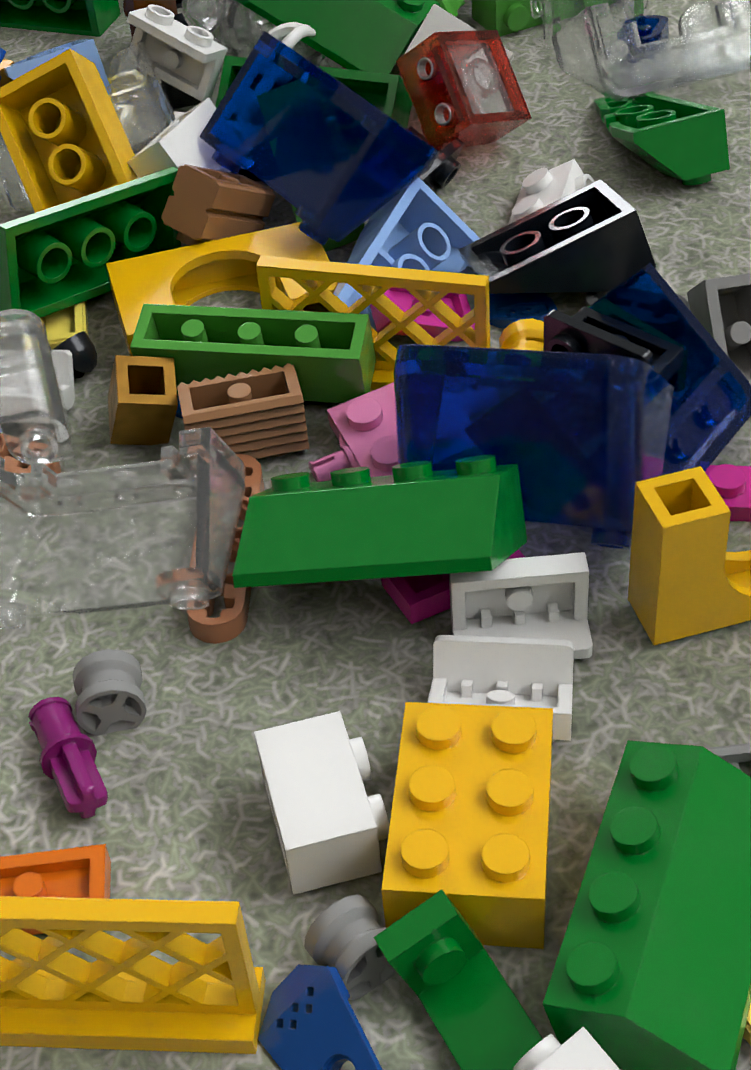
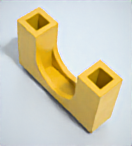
(207, 268)
(679, 559)

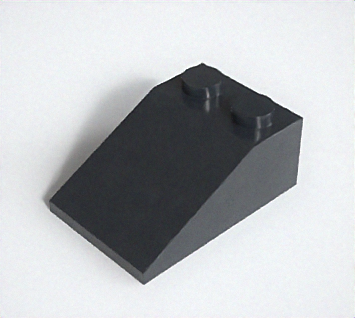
(568, 246)

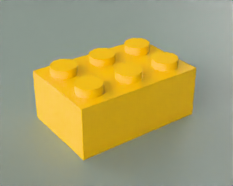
(64, 132)
(473, 818)

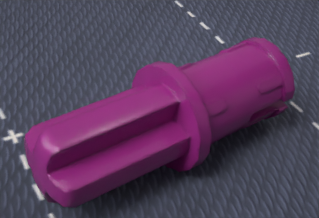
(68, 756)

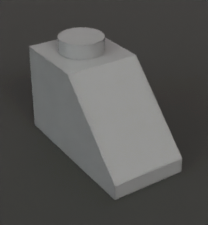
(725, 313)

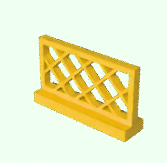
(372, 283)
(128, 996)

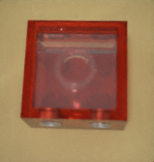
(463, 88)

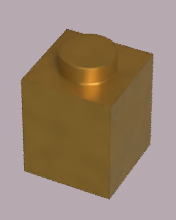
(142, 400)

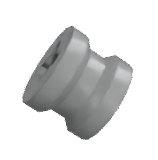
(108, 692)
(345, 940)

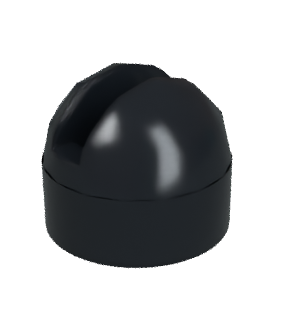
(83, 353)

